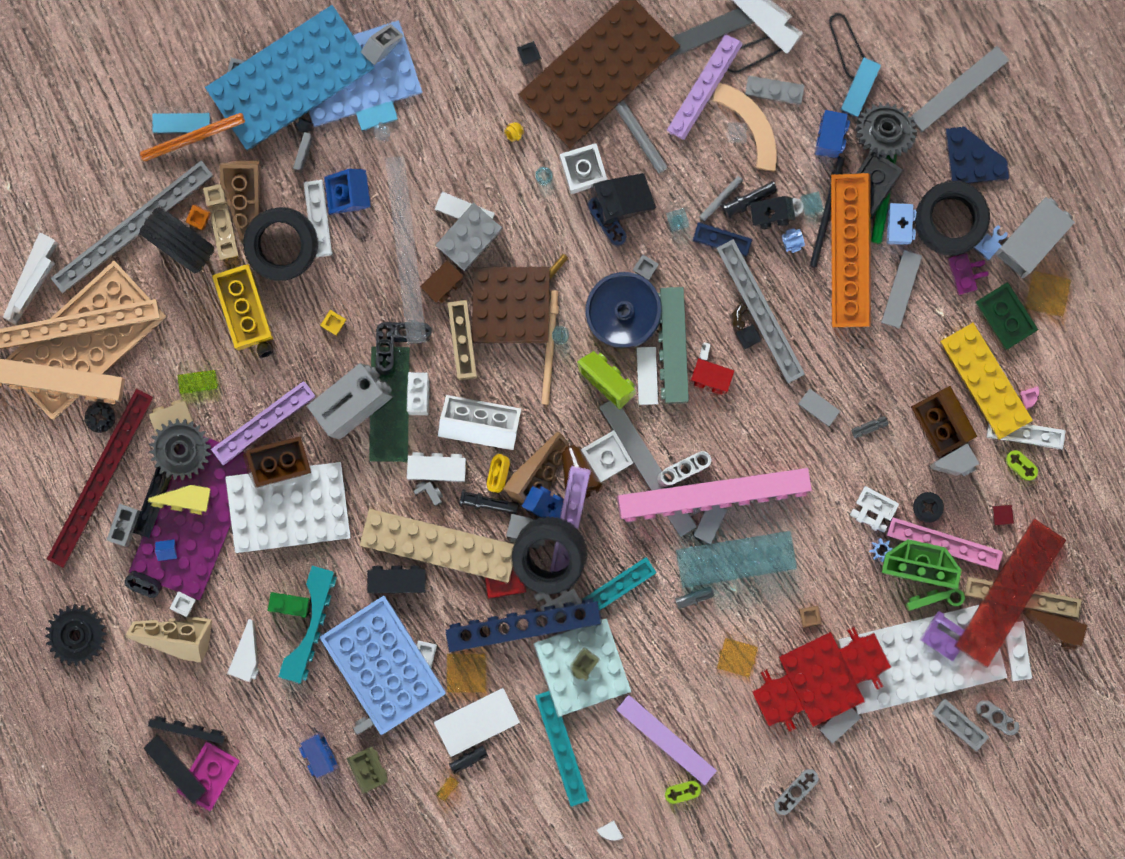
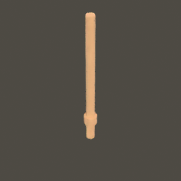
(553, 311)

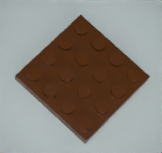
(511, 305)

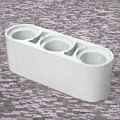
(692, 465)

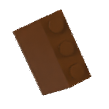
(944, 421)
(276, 462)

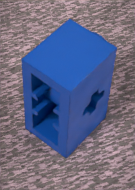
(542, 503)

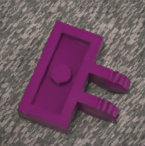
(963, 274)

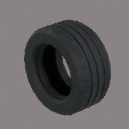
(967, 195)
(177, 240)
(253, 249)
(537, 578)

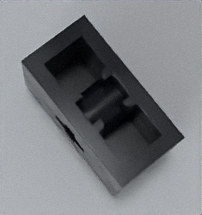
(762, 211)

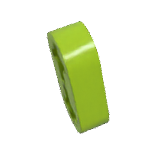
(1024, 462)
(684, 796)

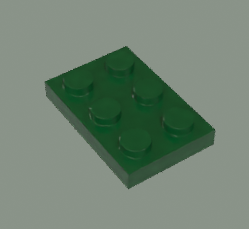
(1006, 316)

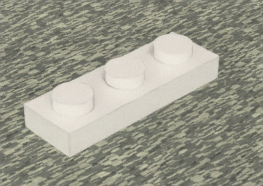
(1018, 653)

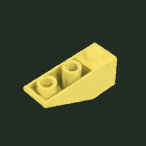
(187, 497)

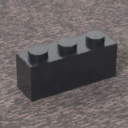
(396, 580)

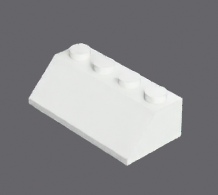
(479, 422)

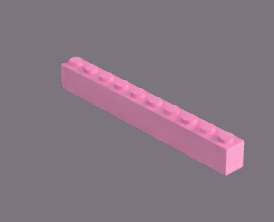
(714, 493)

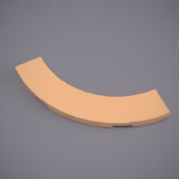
(755, 121)

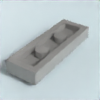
(774, 90)
(960, 725)

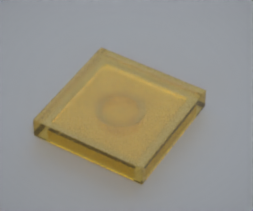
(466, 673)

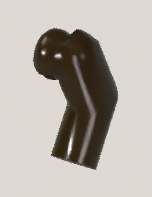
(736, 321)

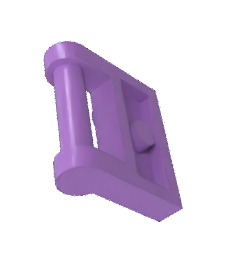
(939, 640)

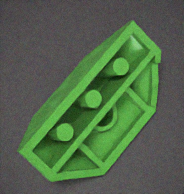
(922, 564)

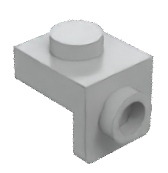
(434, 494)

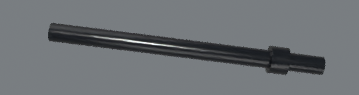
(825, 217)

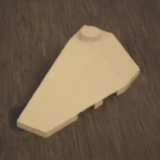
(180, 639)

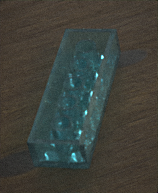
(735, 559)

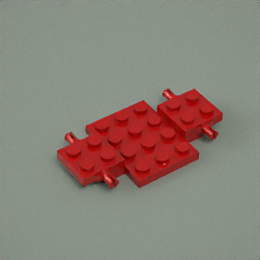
(821, 679)

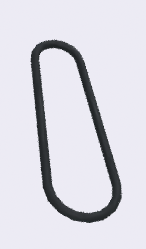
(836, 42)
(751, 43)

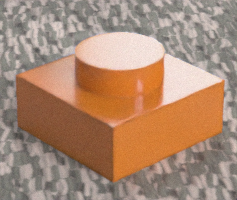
(198, 217)

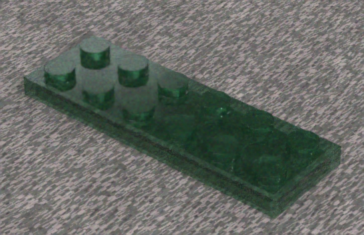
(391, 422)

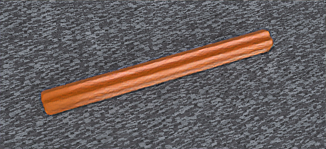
(192, 137)

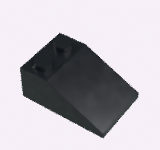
(622, 198)

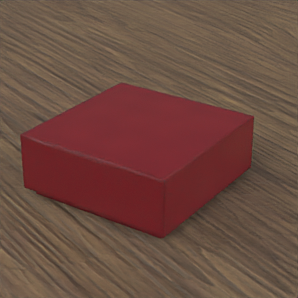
(1002, 515)

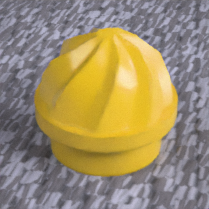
(514, 131)

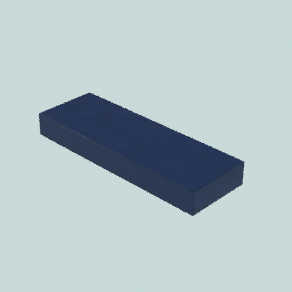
(716, 237)

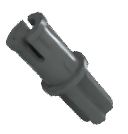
(694, 597)

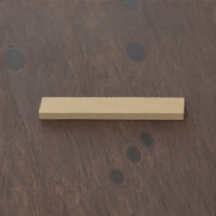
(1039, 601)

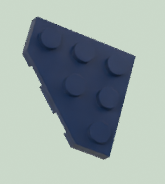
(972, 158)

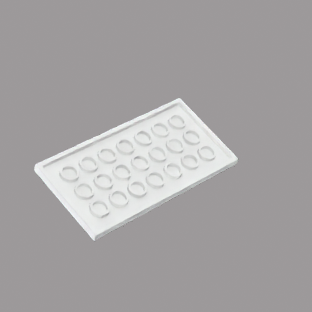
(919, 669)

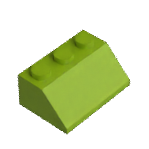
(606, 379)

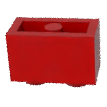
(711, 376)

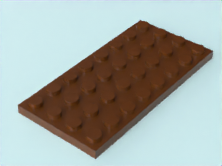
(599, 71)

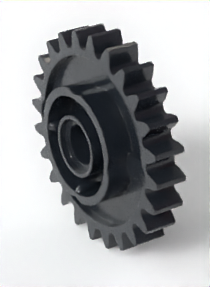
(62, 630)

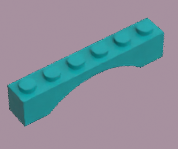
(319, 585)

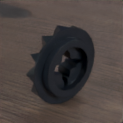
(103, 425)
(937, 508)

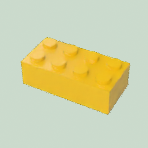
(242, 307)

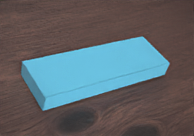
(860, 87)
(179, 122)

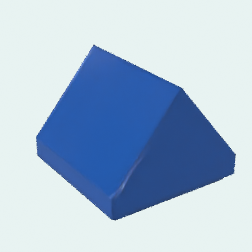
(166, 550)

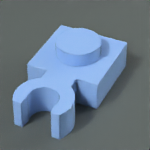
(989, 244)

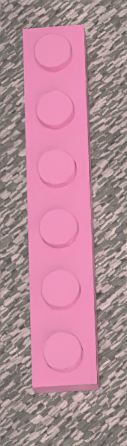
(956, 546)

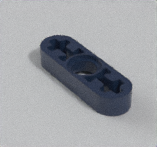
(619, 230)

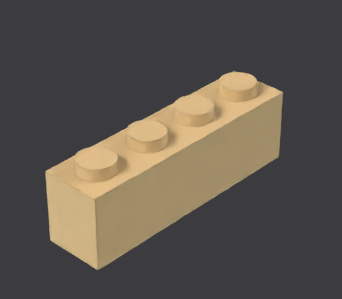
(462, 340)

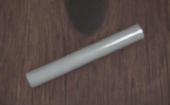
(721, 198)

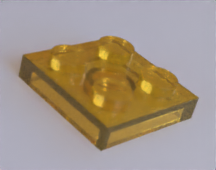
(1048, 294)

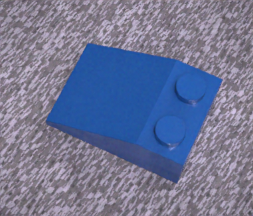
(319, 755)

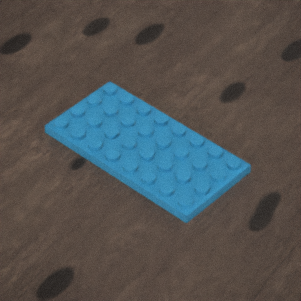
(290, 77)

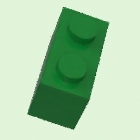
(289, 604)

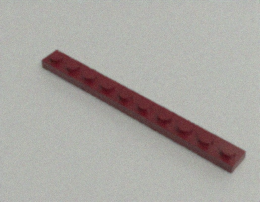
(100, 478)

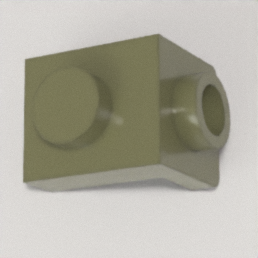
(583, 664)

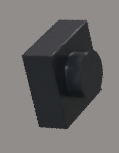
(528, 53)
(748, 337)

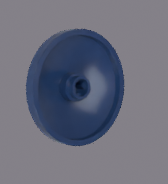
(623, 310)

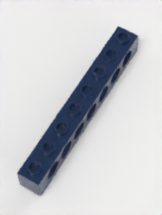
(457, 643)

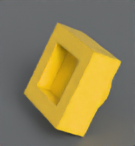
(333, 322)

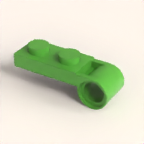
(934, 596)

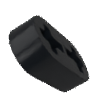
(143, 584)

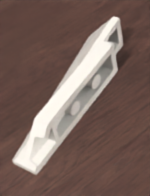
(772, 21)
(32, 277)

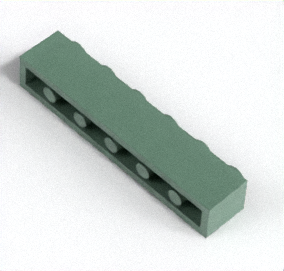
(673, 346)

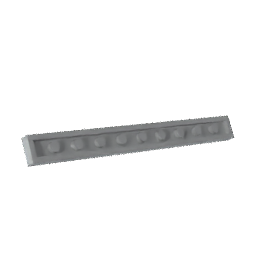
(130, 228)

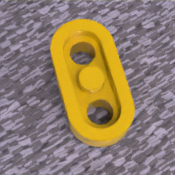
(498, 473)

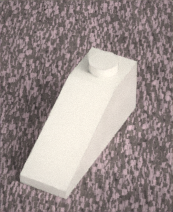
(246, 659)

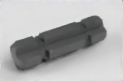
(869, 427)

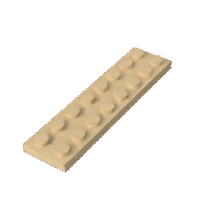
(438, 545)

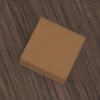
(810, 616)

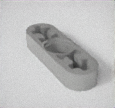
(789, 805)

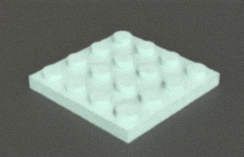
(604, 681)

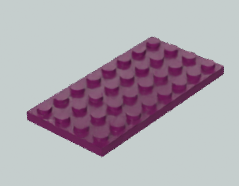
(196, 536)

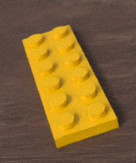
(986, 381)

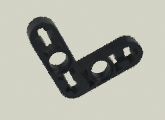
(392, 336)

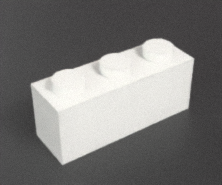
(436, 467)

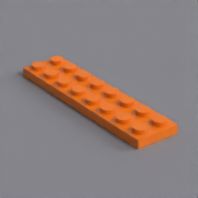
(851, 250)

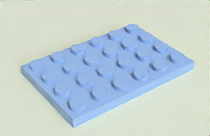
(390, 80)
(383, 665)

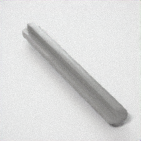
(641, 137)

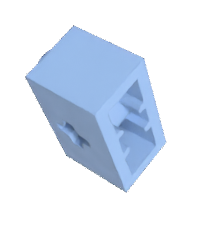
(895, 233)

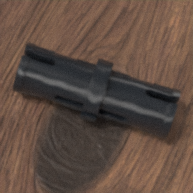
(468, 760)

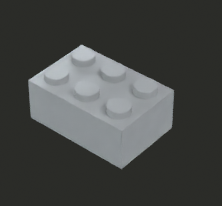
(469, 237)

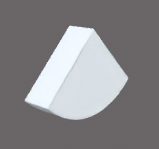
(704, 351)
(610, 831)

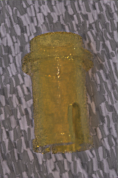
(447, 788)

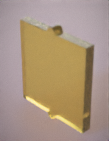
(737, 657)

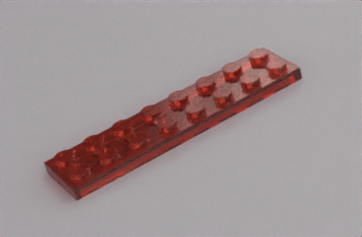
(1010, 593)

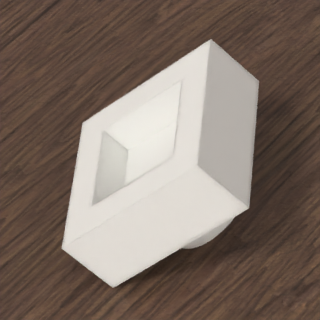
(183, 604)

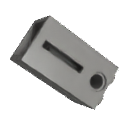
(1035, 237)
(350, 401)

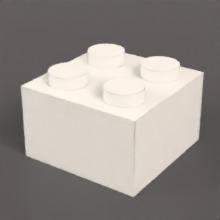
(583, 168)

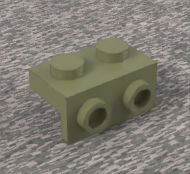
(367, 769)

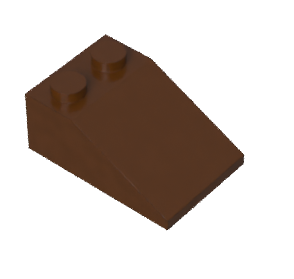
(1061, 630)

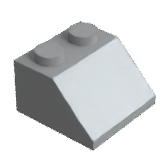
(957, 462)

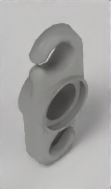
(1002, 726)

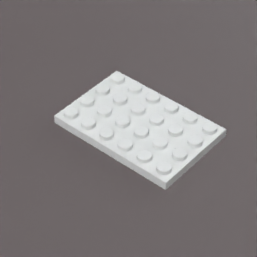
(288, 511)

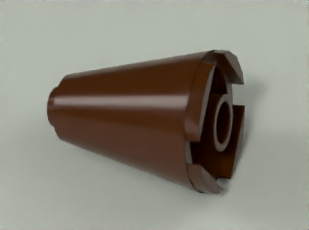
(575, 457)

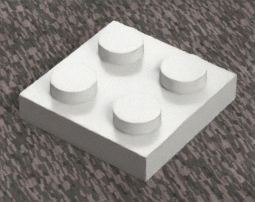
(607, 456)

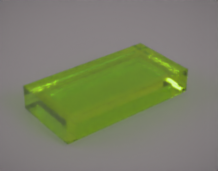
(197, 382)

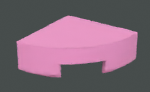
(1029, 397)

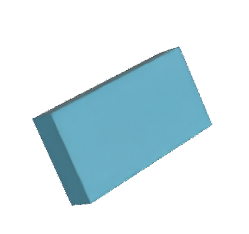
(372, 116)

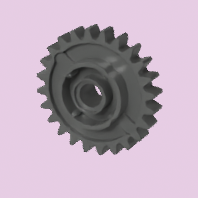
(872, 132)
(165, 445)

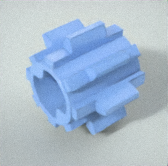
(793, 240)
(876, 546)

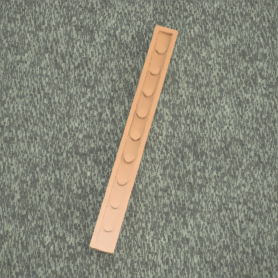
(79, 323)

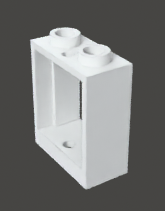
(418, 393)

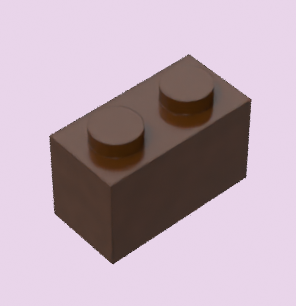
(442, 283)

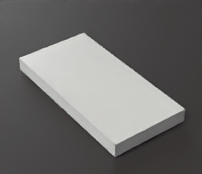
(476, 722)

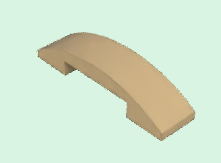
(221, 222)

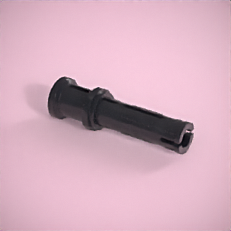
(741, 203)
(480, 501)

